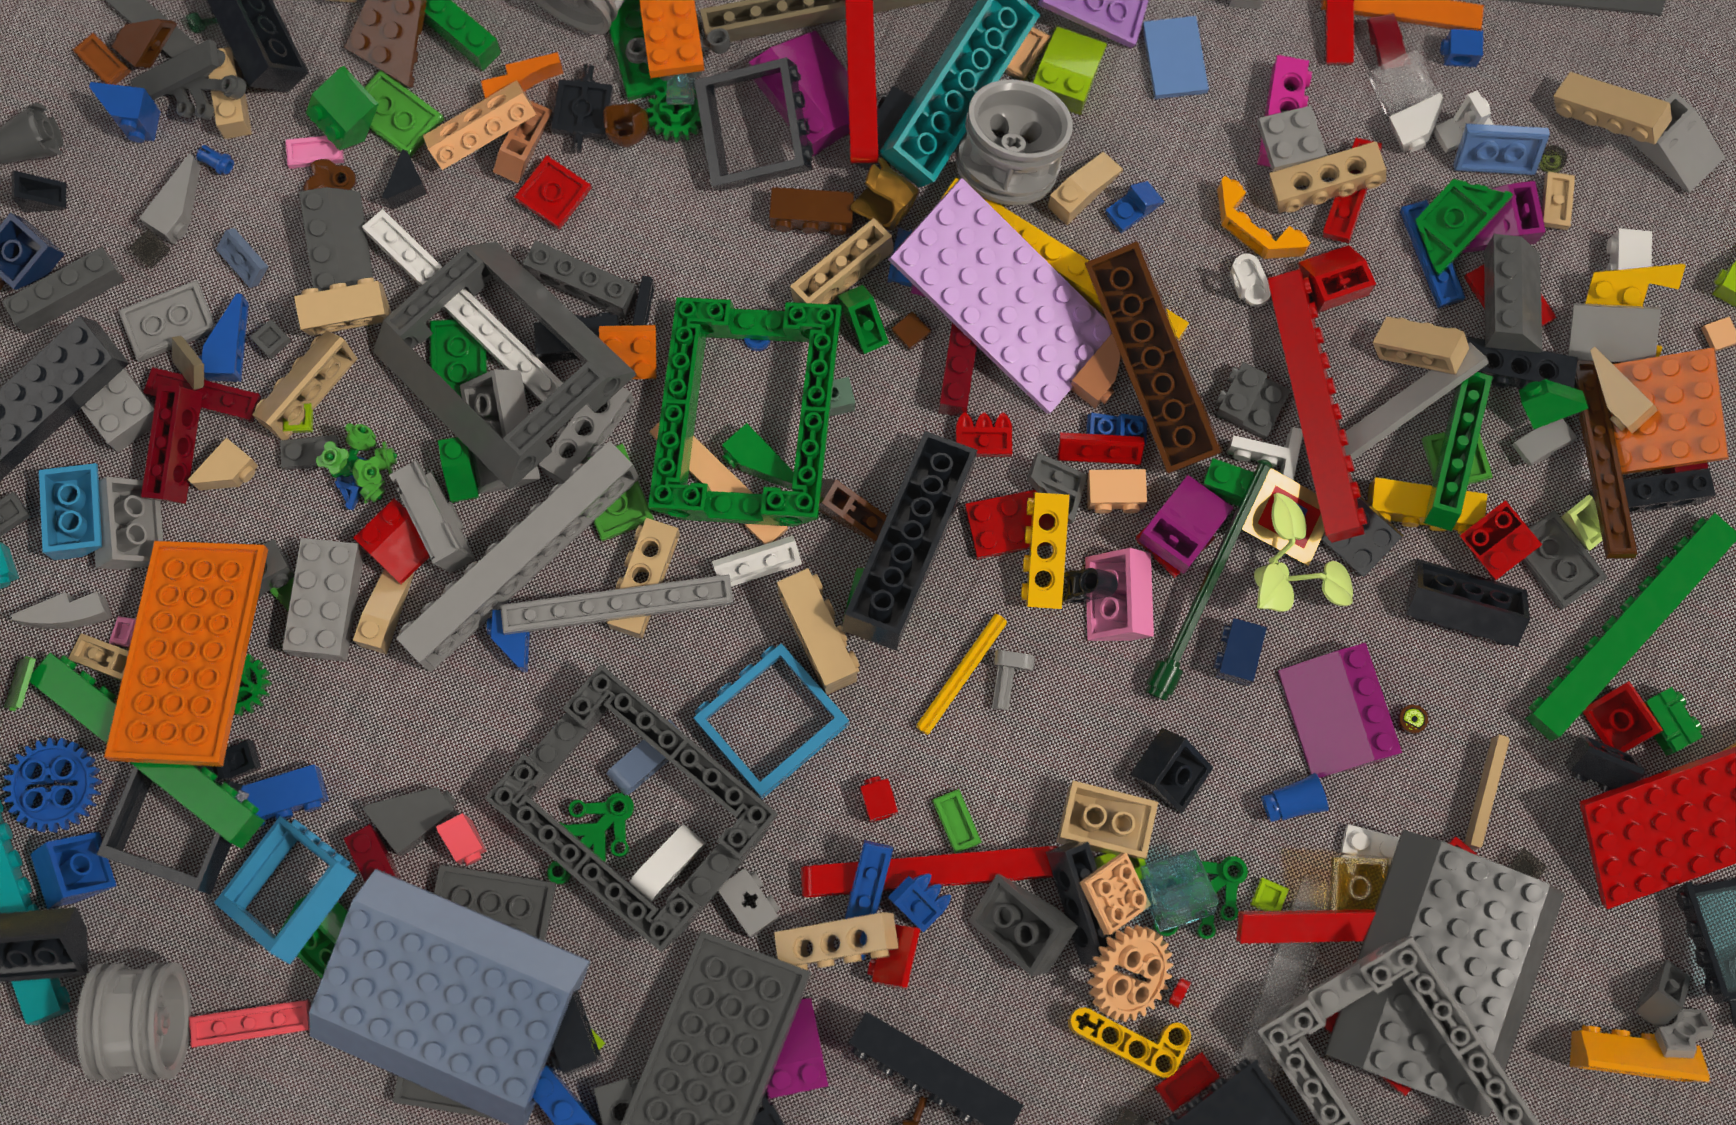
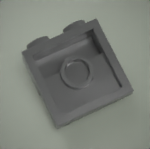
(1251, 400)

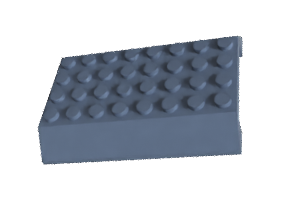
(445, 997)

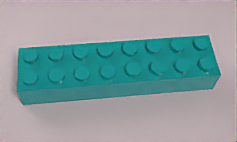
(939, 110)

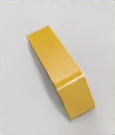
(1125, 1037)

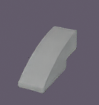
(65, 612)

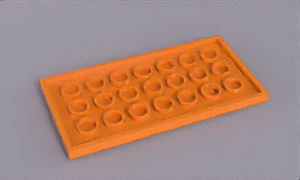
(187, 654)

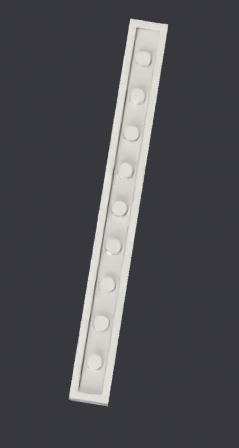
(464, 307)

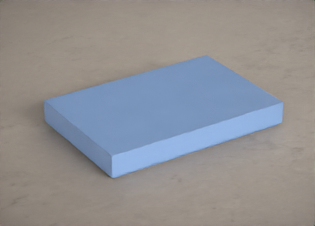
(1175, 57)
(1501, 149)

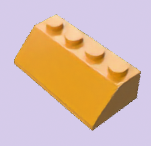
(1632, 1056)

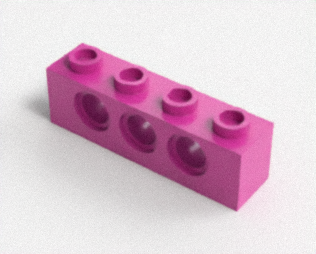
(1285, 72)

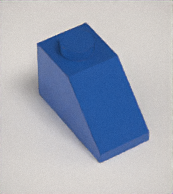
(513, 645)

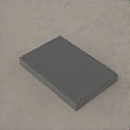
(1561, 562)

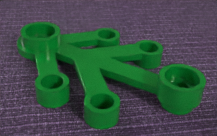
(595, 832)
(1217, 883)

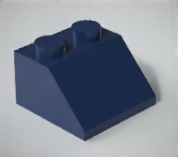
(25, 252)

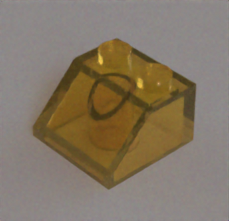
(1356, 881)

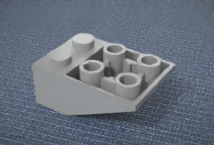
(1685, 148)

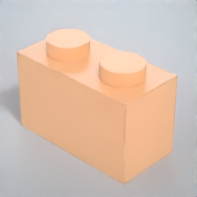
(1116, 490)

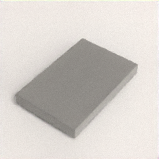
(165, 316)
(1615, 330)

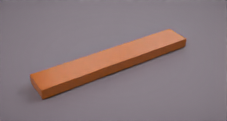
(1433, 13)

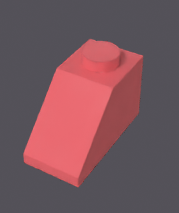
(462, 839)

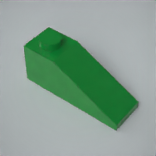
(756, 458)

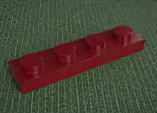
(215, 399)

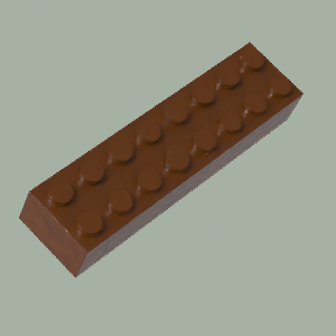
(1153, 357)

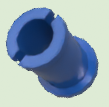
(220, 162)

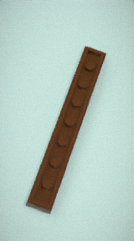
(1604, 467)

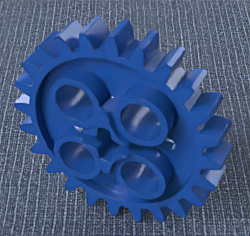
(52, 810)

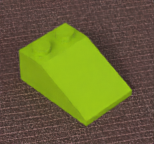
(1070, 67)

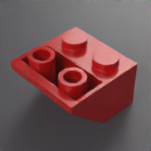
(1337, 277)
(1500, 540)

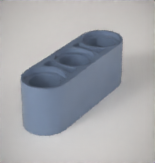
(636, 766)

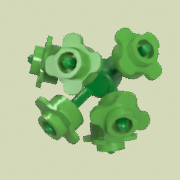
(365, 472)

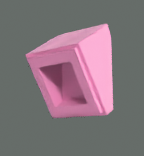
(123, 632)

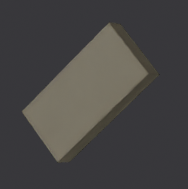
(187, 362)

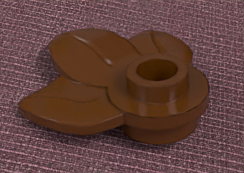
(326, 176)

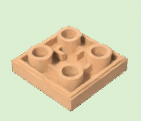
(1115, 893)

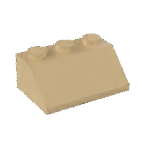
(342, 307)

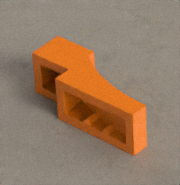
(526, 72)

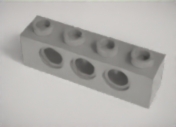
(567, 437)

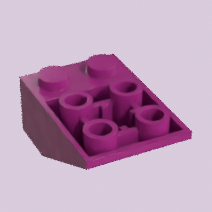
(1518, 217)
(1185, 524)

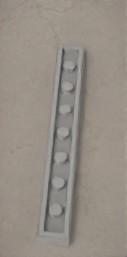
(616, 604)

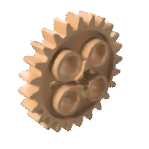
(1120, 993)

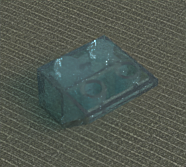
(1178, 890)

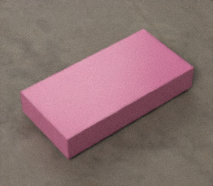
(304, 151)

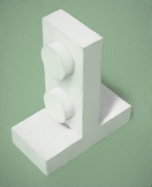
(1472, 111)
(1286, 457)

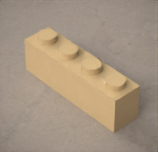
(1612, 108)

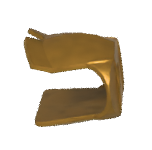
(886, 197)

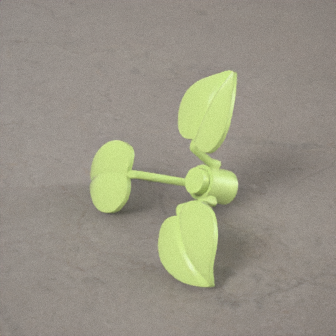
(1274, 578)

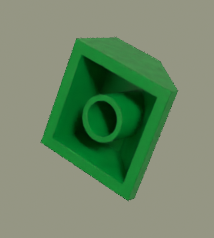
(342, 109)

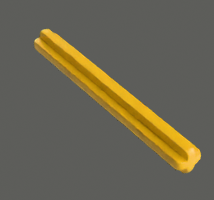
(961, 674)

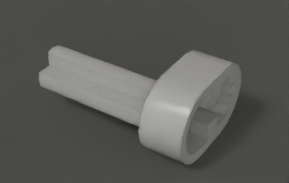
(1007, 663)

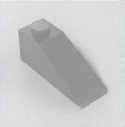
(173, 206)

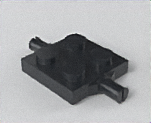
(581, 108)

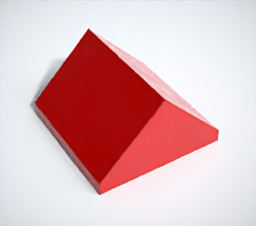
(1622, 718)

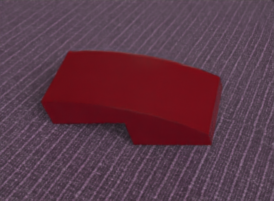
(1386, 37)

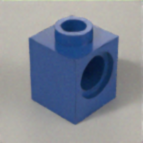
(1462, 48)

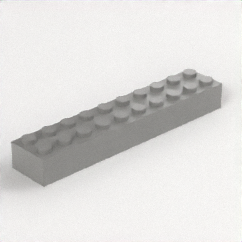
(518, 556)

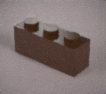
(811, 210)

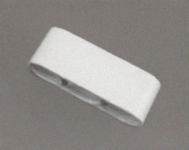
(667, 863)

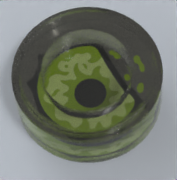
(1553, 159)

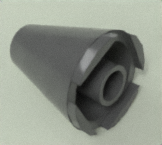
(30, 136)

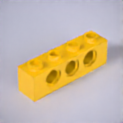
(1051, 594)

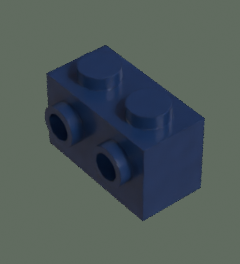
(1240, 651)

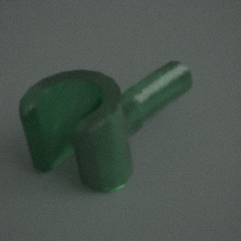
(198, 24)

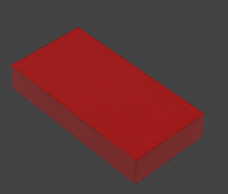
(1186, 1082)

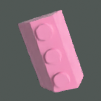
(1129, 610)

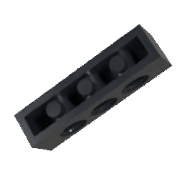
(1558, 366)
(1668, 490)
(1070, 866)

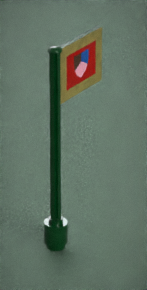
(1255, 519)

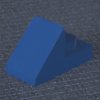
(1134, 206)

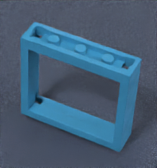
(800, 756)
(260, 867)

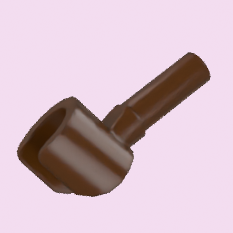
(917, 1114)

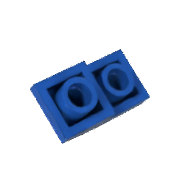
(1117, 425)

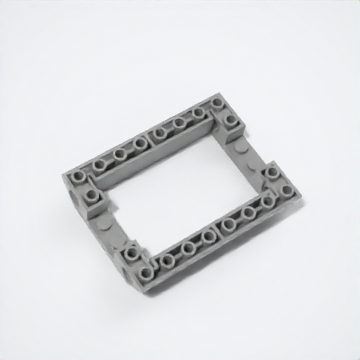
(1376, 972)

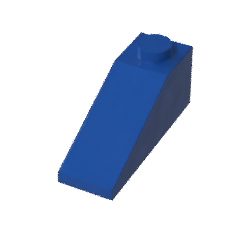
(225, 346)

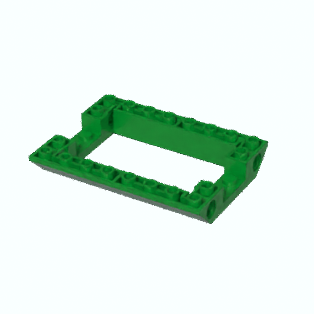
(718, 318)

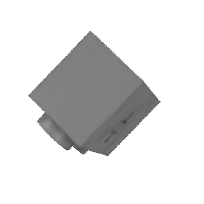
(751, 919)

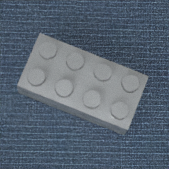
(120, 411)
(323, 599)

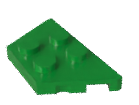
(1457, 219)

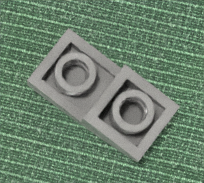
(1544, 441)

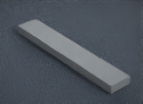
(1410, 403)

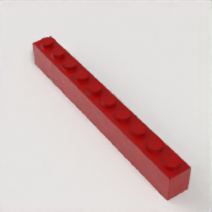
(1316, 407)

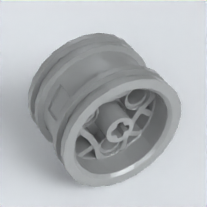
(134, 1021)

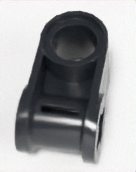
(1089, 585)

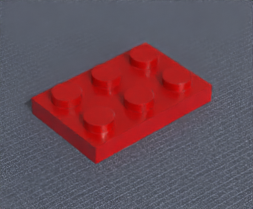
(1000, 524)

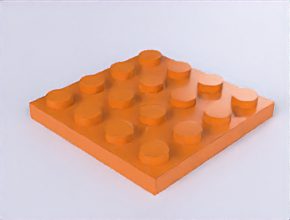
(1688, 418)

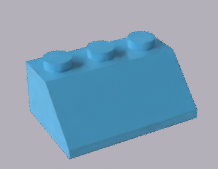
(70, 511)

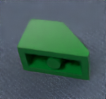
(863, 318)
(1550, 402)
(458, 470)

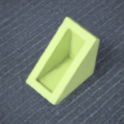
(1584, 522)

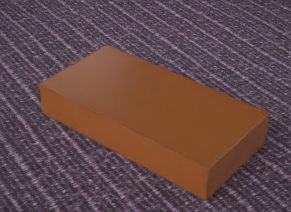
(101, 60)

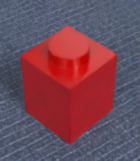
(878, 799)

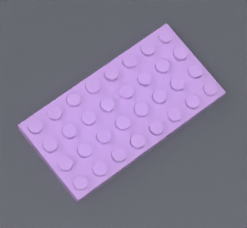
(1002, 295)

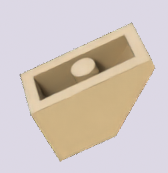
(224, 468)

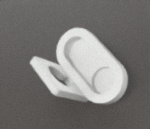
(1250, 280)

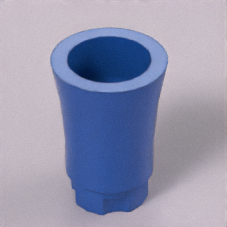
(1296, 799)

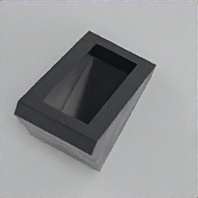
(403, 183)
(38, 193)

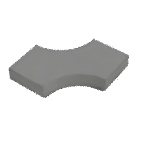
(1680, 1037)

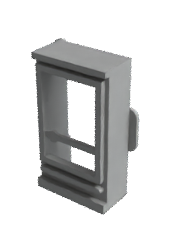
(433, 517)

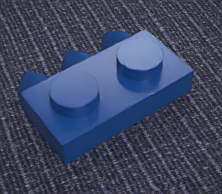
(920, 901)

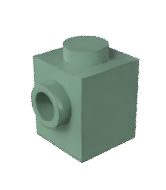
(842, 397)

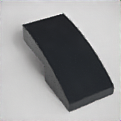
(237, 762)

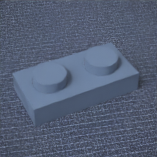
(242, 257)

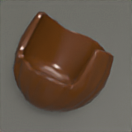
(625, 124)

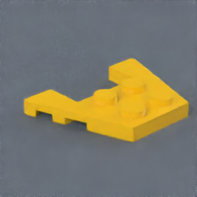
(1630, 285)

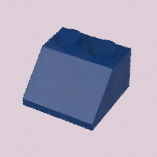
(130, 109)
(72, 869)

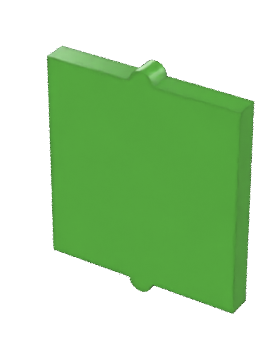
(20, 683)

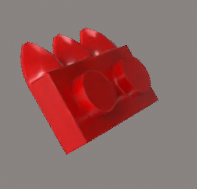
(984, 437)

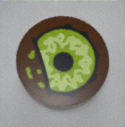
(1412, 719)

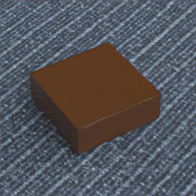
(911, 331)

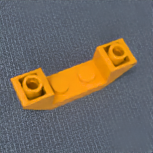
(1290, 244)

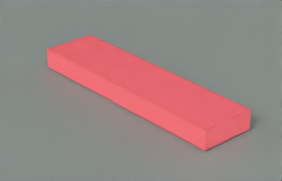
(249, 1023)

